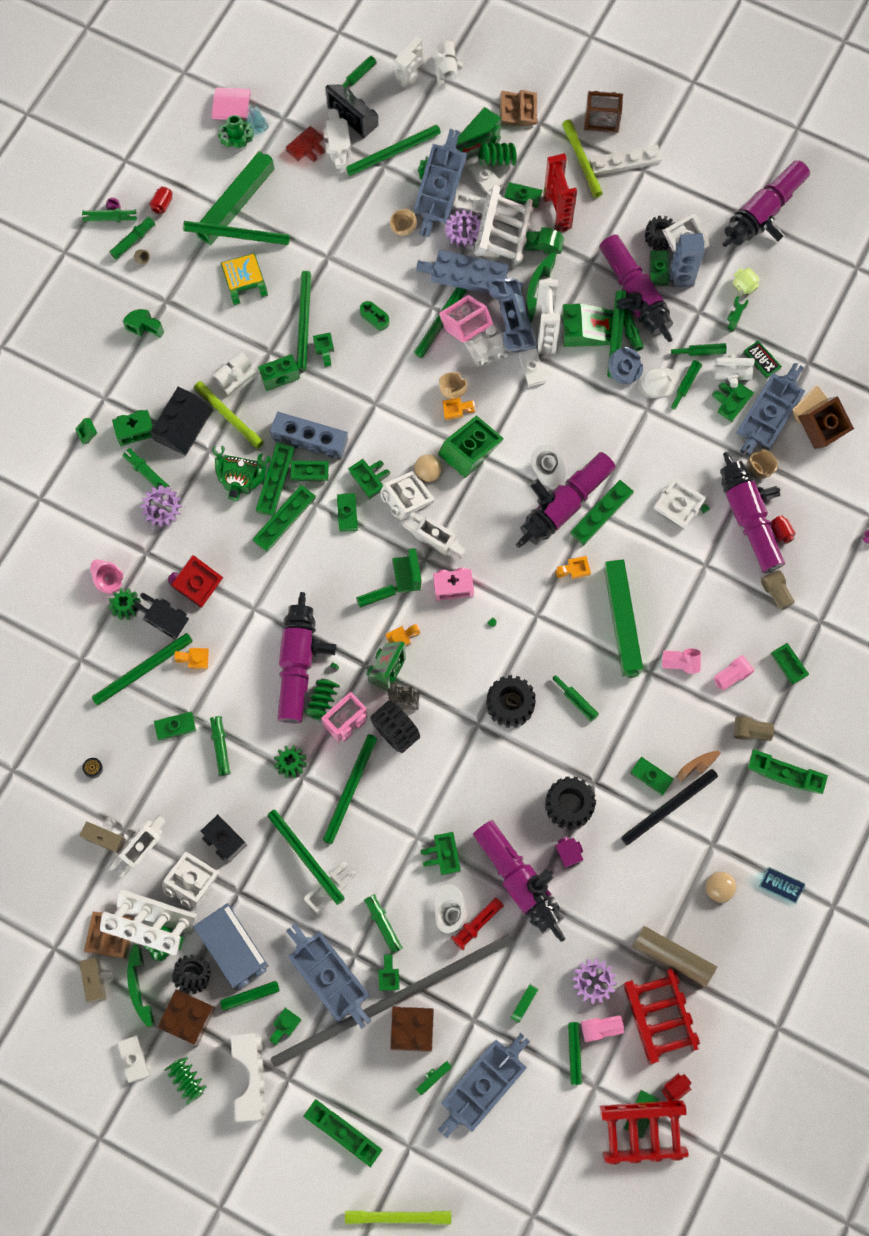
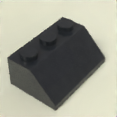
(352, 109)
(181, 421)

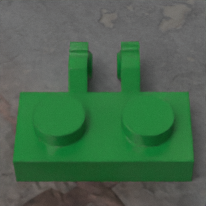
(734, 402)
(366, 478)
(446, 852)

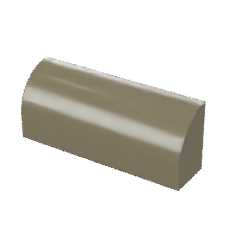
(674, 956)

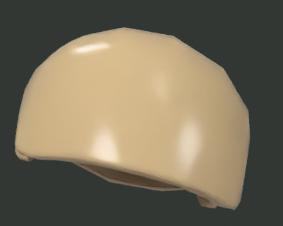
(403, 222)
(452, 385)
(762, 464)
(428, 468)
(721, 887)

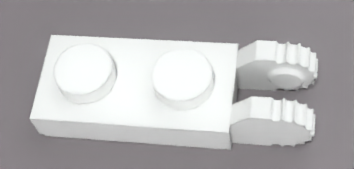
(319, 898)

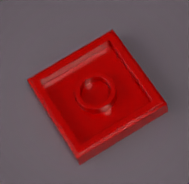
(196, 581)

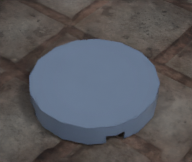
(625, 365)

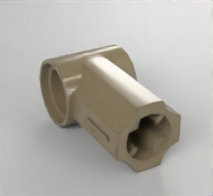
(776, 585)
(746, 729)

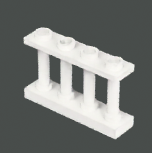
(487, 229)
(549, 320)
(153, 911)

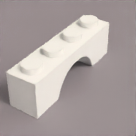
(250, 1105)

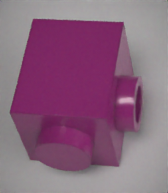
(569, 852)

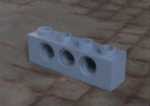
(686, 260)
(320, 432)

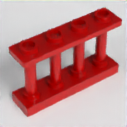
(558, 192)
(647, 1031)
(653, 1112)

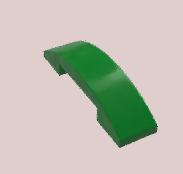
(545, 268)
(786, 773)
(134, 962)
(343, 1132)

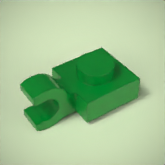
(734, 316)
(324, 345)
(388, 977)
(285, 1024)

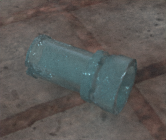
(259, 121)

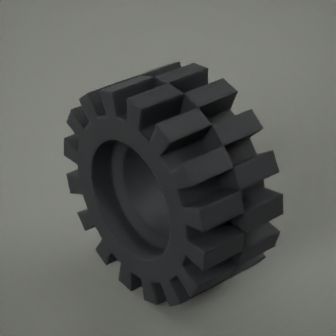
(650, 236)
(188, 982)

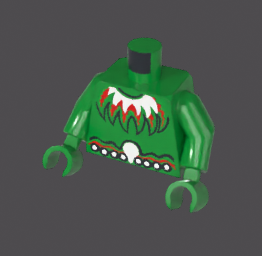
(239, 474)

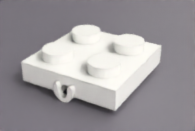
(679, 503)

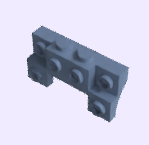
(512, 307)

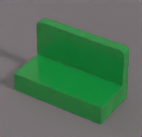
(407, 572)

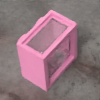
(466, 318)
(345, 718)

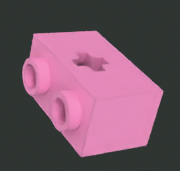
(444, 588)

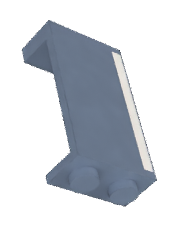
(231, 947)

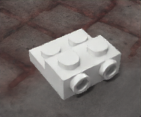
(408, 62)
(687, 225)
(487, 346)
(406, 495)
(189, 881)

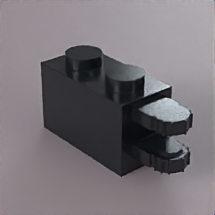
(163, 616)

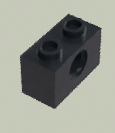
(234, 842)

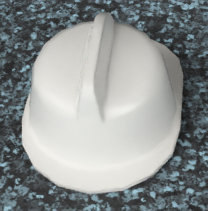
(659, 383)
(548, 465)
(449, 909)

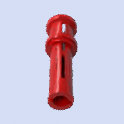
(470, 929)

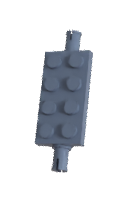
(439, 183)
(464, 271)
(771, 410)
(328, 976)
(483, 1085)

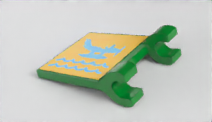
(243, 274)

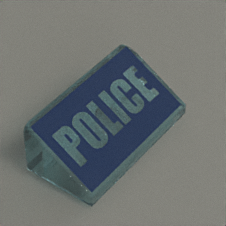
(782, 885)

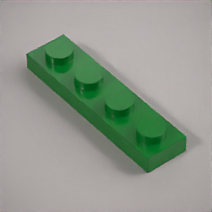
(275, 479)
(602, 512)
(284, 518)

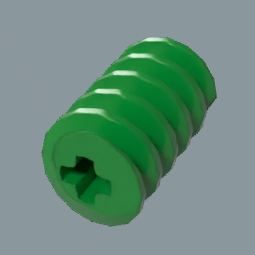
(497, 152)
(321, 698)
(186, 1080)

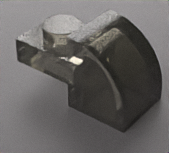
(404, 696)

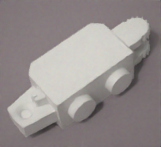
(338, 139)
(435, 536)
(138, 845)

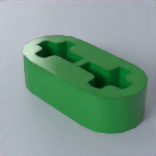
(376, 313)
(524, 1003)

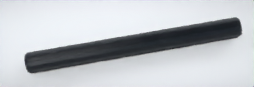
(669, 807)

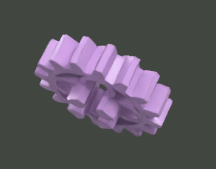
(457, 222)
(157, 496)
(605, 978)

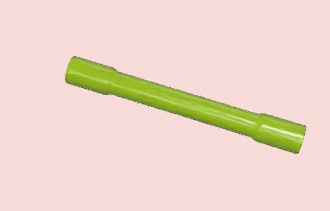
(592, 181)
(208, 395)
(363, 1217)

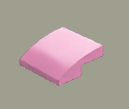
(231, 102)

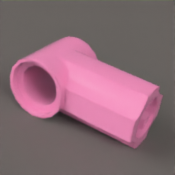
(688, 660)
(737, 670)
(598, 1028)

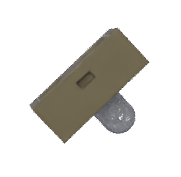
(103, 835)
(95, 979)

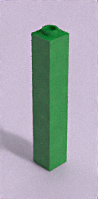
(238, 194)
(623, 618)

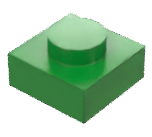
(86, 430)

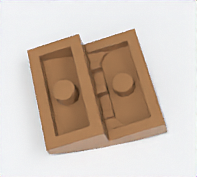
(518, 108)
(700, 764)
(104, 943)

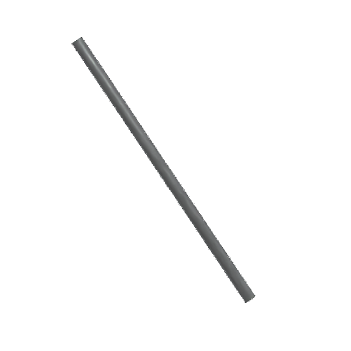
(392, 1000)

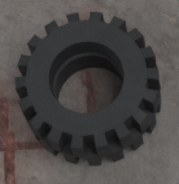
(504, 716)
(395, 726)
(574, 786)

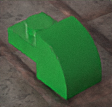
(546, 240)
(140, 321)

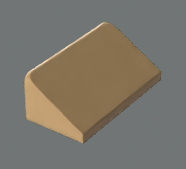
(811, 399)

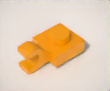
(454, 408)
(577, 567)
(400, 634)
(196, 658)

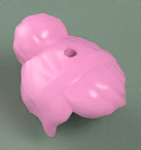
(101, 570)

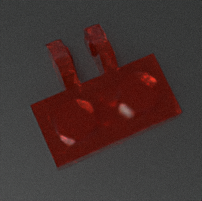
(305, 143)

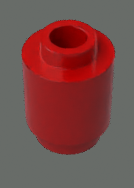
(161, 200)
(783, 529)
(676, 1087)

